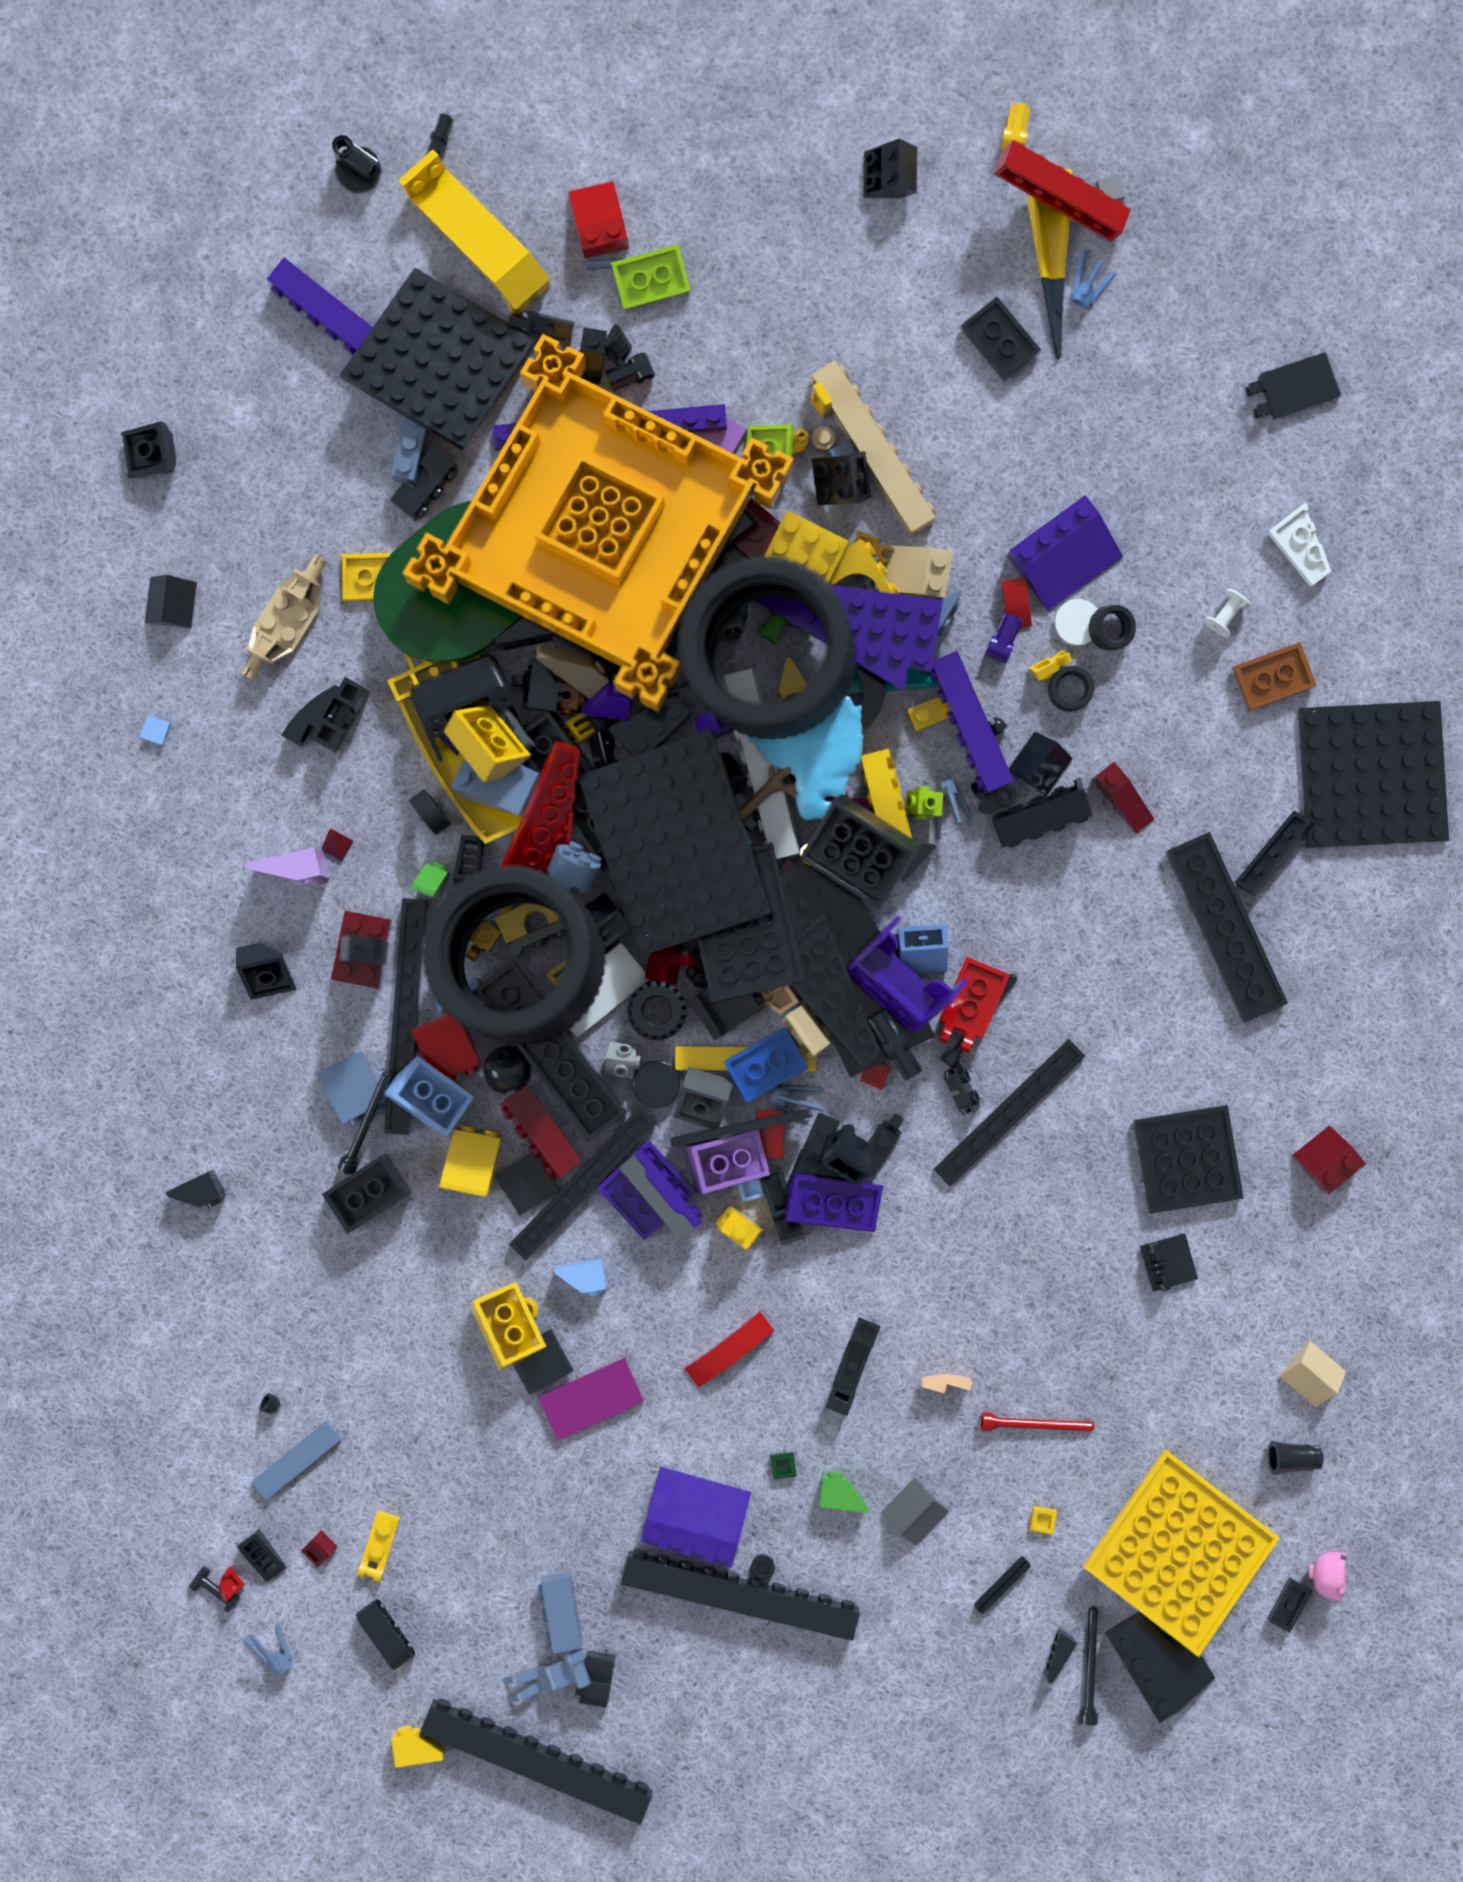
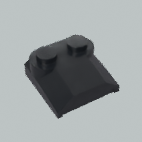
(149, 450)

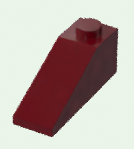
(1123, 796)

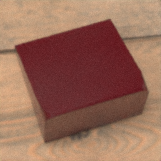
(319, 1548)

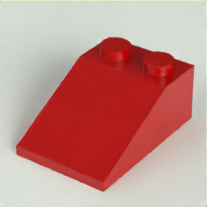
(599, 219)

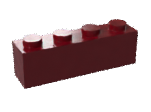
(540, 1132)

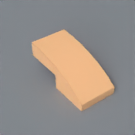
(940, 1381)

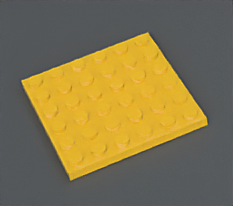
(1181, 1552)

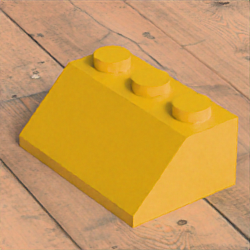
(485, 742)
(507, 1326)

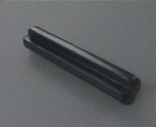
(1002, 1585)

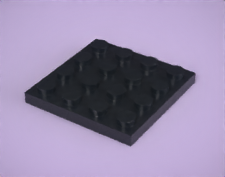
(1188, 1159)

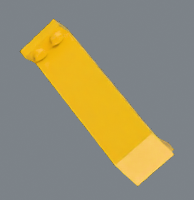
(475, 232)

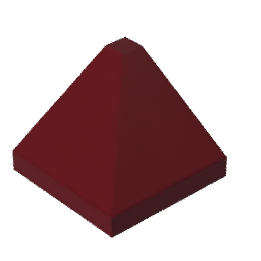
(336, 844)

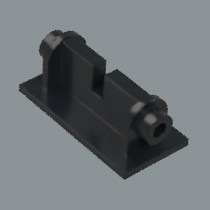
(603, 745)
(967, 1097)

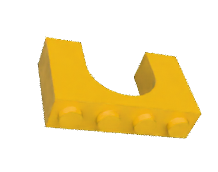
(860, 561)

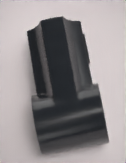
(354, 157)
(633, 371)

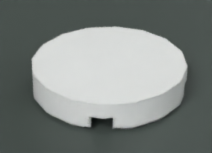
(1073, 621)

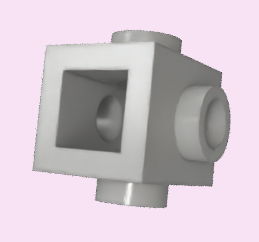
(622, 1060)

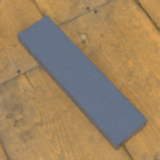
(296, 1460)

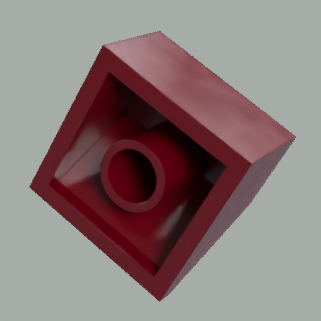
(1329, 1159)

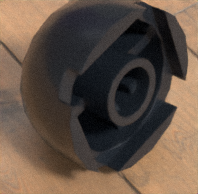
(506, 1069)

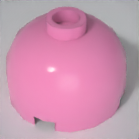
(1329, 1575)

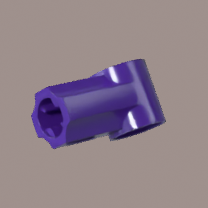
(1002, 642)

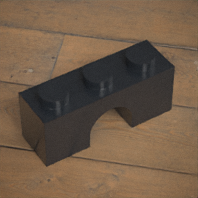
(415, 501)
(334, 728)

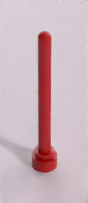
(991, 1422)

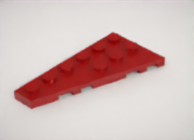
(548, 813)

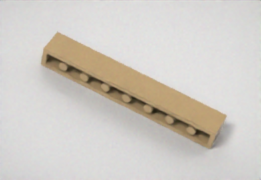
(882, 460)

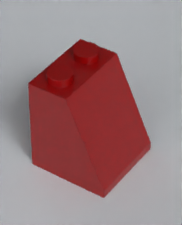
(448, 1047)

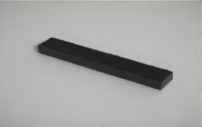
(741, 1127)

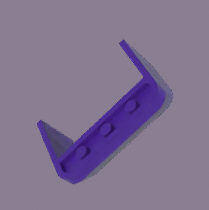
(897, 986)

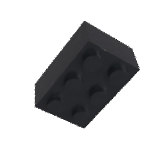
(366, 1193)

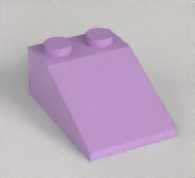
(301, 866)

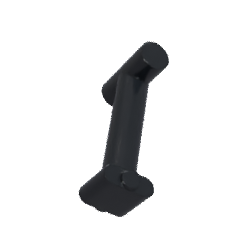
(201, 1579)

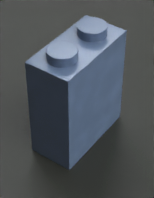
(350, 1087)

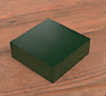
(783, 1465)

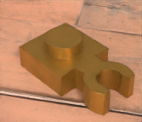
(875, 541)

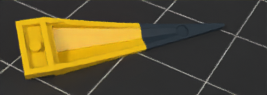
(1051, 242)

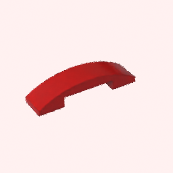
(729, 1349)

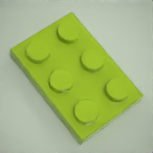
(651, 277)

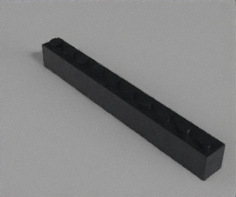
(741, 1595)
(537, 1761)

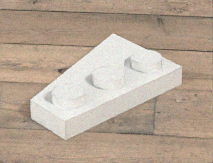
(1300, 545)

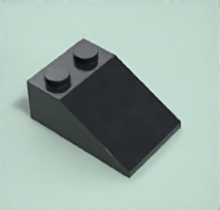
(524, 634)

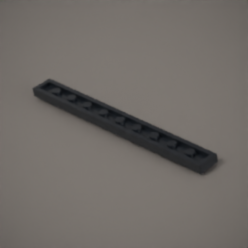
(405, 1004)

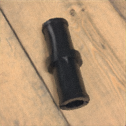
(439, 135)

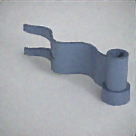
(553, 1677)

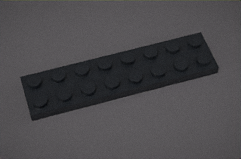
(1226, 927)

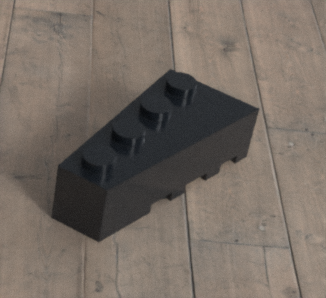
(1043, 815)

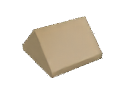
(1313, 1374)

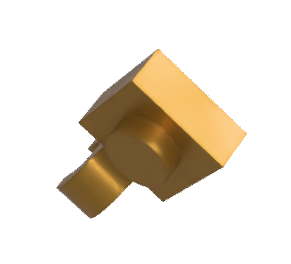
(483, 938)

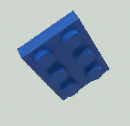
(766, 1064)

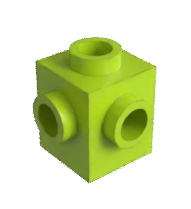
(923, 803)

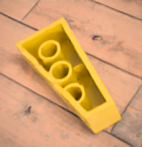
(885, 789)

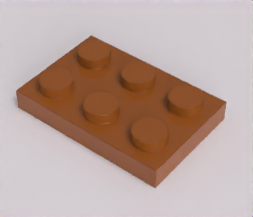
(1274, 676)

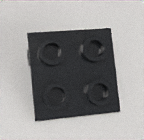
(1168, 1262)

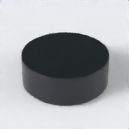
(762, 1566)

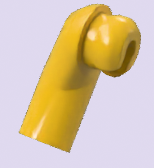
(800, 441)

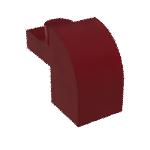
(665, 964)

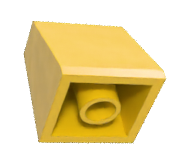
(471, 1161)

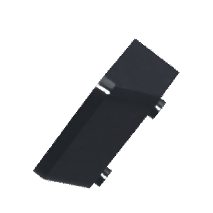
(457, 689)

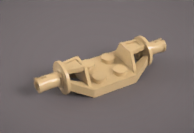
(285, 618)

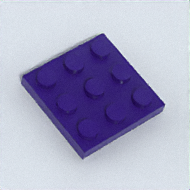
(632, 1204)

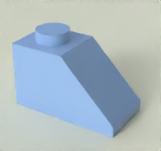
(584, 1276)

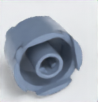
(574, 867)

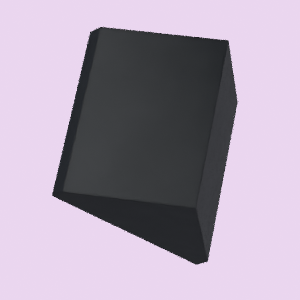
(170, 601)
(1040, 763)

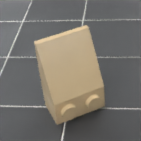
(918, 571)
(806, 1030)

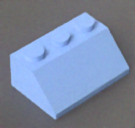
(429, 1096)

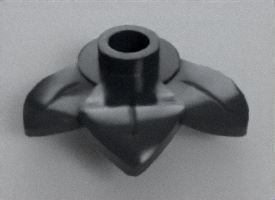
(992, 801)

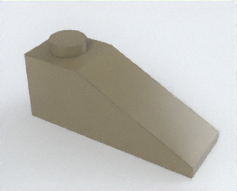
(575, 668)

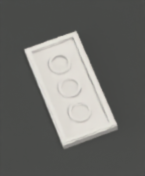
(620, 980)

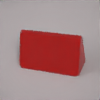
(772, 1136)

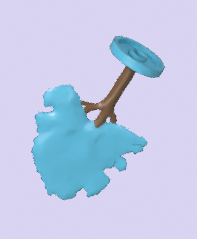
(816, 758)

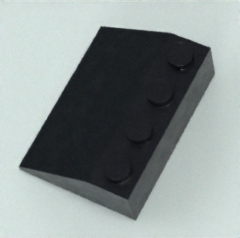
(860, 851)
(1159, 1665)

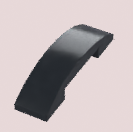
(852, 1366)

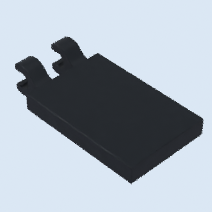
(1295, 387)

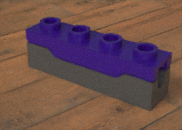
(661, 1193)

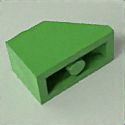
(432, 880)
(840, 1494)

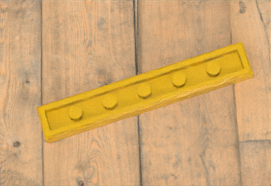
(712, 1057)

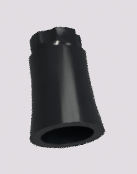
(1293, 1457)

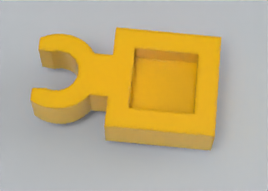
(1047, 667)

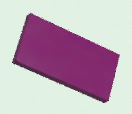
(591, 1398)

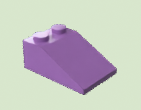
(727, 1161)

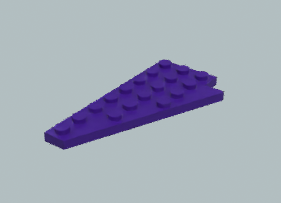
(887, 628)

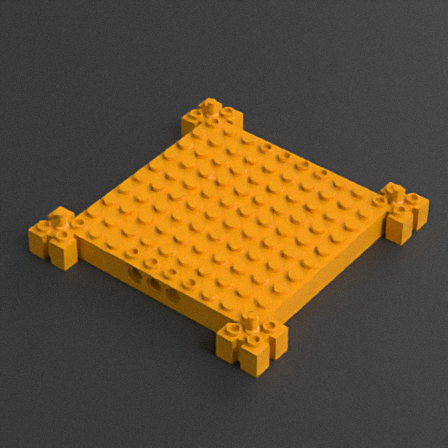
(599, 521)

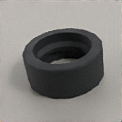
(1096, 627)
(1088, 684)
(429, 812)

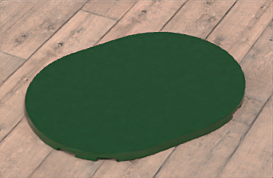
(425, 624)

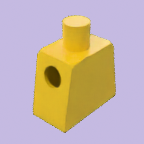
(739, 1227)

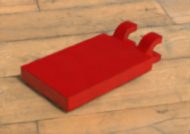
(975, 1004)

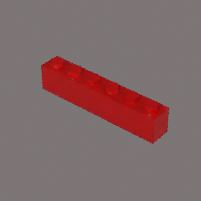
(1062, 191)

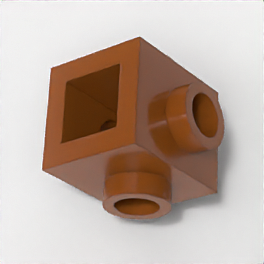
(573, 704)

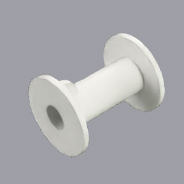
(1235, 602)

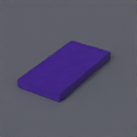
(833, 1202)

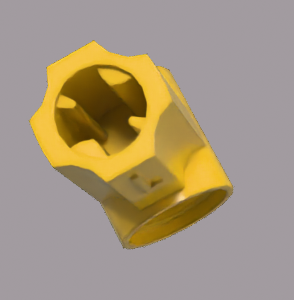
(1016, 125)

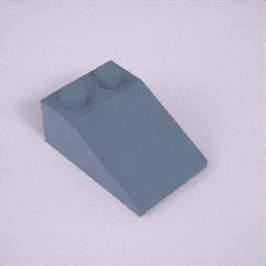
(504, 794)

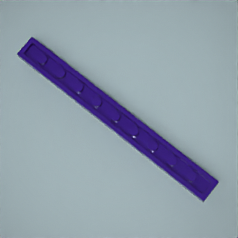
(690, 419)

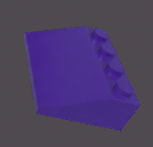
(1065, 553)
(695, 1517)

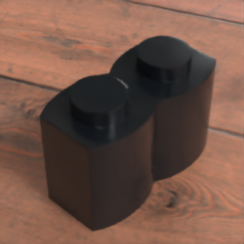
(600, 1672)

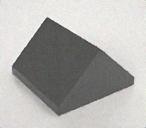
(914, 1512)

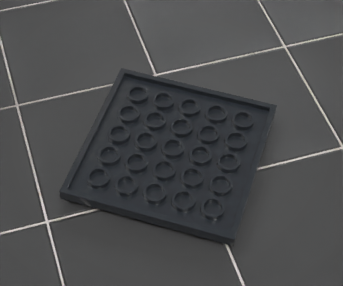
(438, 358)
(1373, 774)

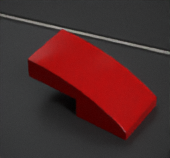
(1017, 600)

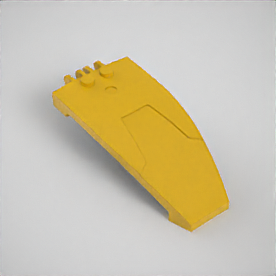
(483, 820)

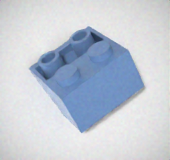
(924, 948)

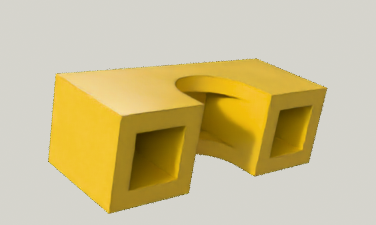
(513, 922)

